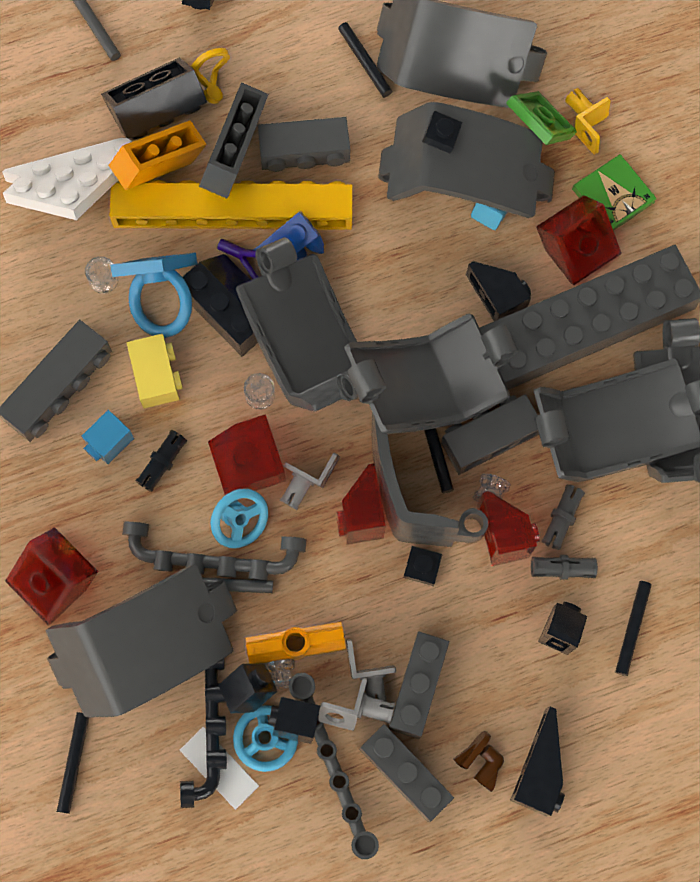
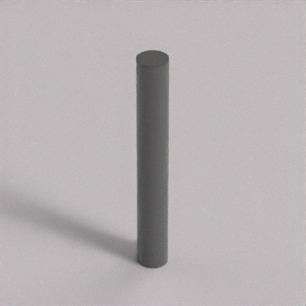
(97, 29)
(244, 585)

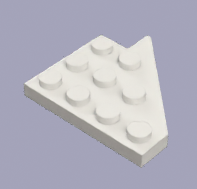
(65, 182)

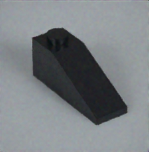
(541, 774)

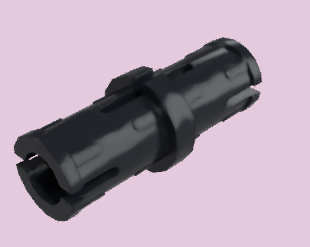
(161, 460)

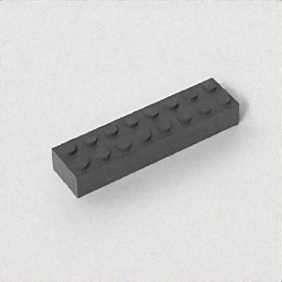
(597, 314)

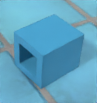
(106, 438)

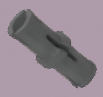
(563, 517)
(564, 567)

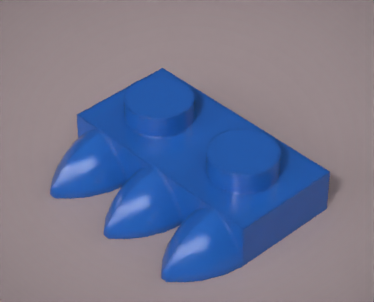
(301, 235)

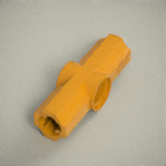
(317, 639)

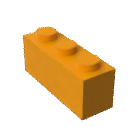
(157, 154)

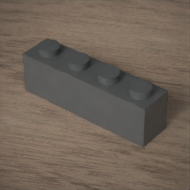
(233, 140)
(55, 380)

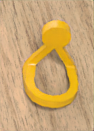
(212, 92)

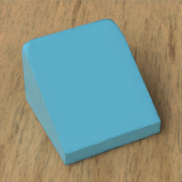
(488, 215)

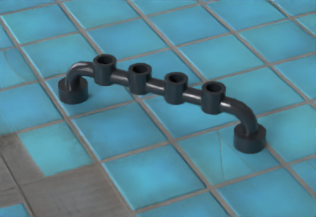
(215, 727)

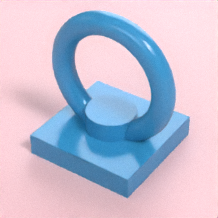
(152, 271)

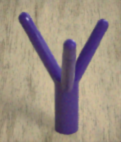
(240, 253)

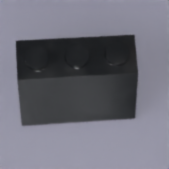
(155, 98)
(217, 301)

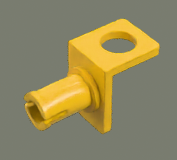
(587, 117)

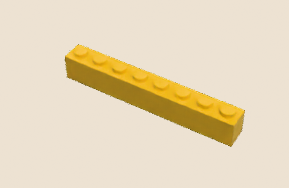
(247, 206)

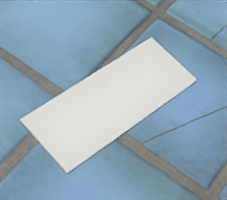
(234, 782)

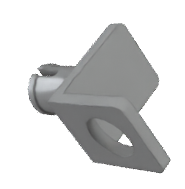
(302, 481)
(375, 676)
(364, 706)

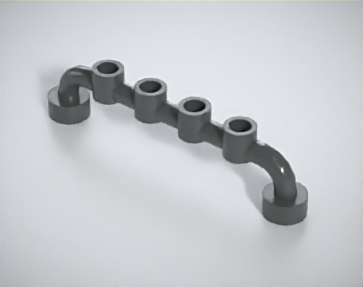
(225, 565)
(364, 843)

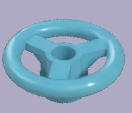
(238, 516)
(245, 754)

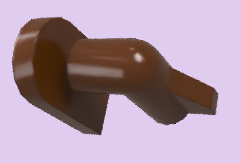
(494, 760)

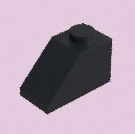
(498, 289)
(563, 628)

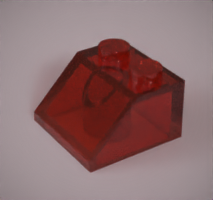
(579, 238)
(247, 456)
(362, 510)
(509, 530)
(50, 575)

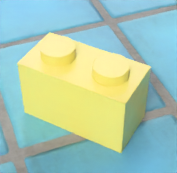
(153, 370)

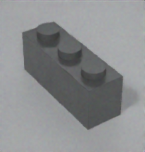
(304, 143)
(490, 433)
(418, 685)
(406, 773)

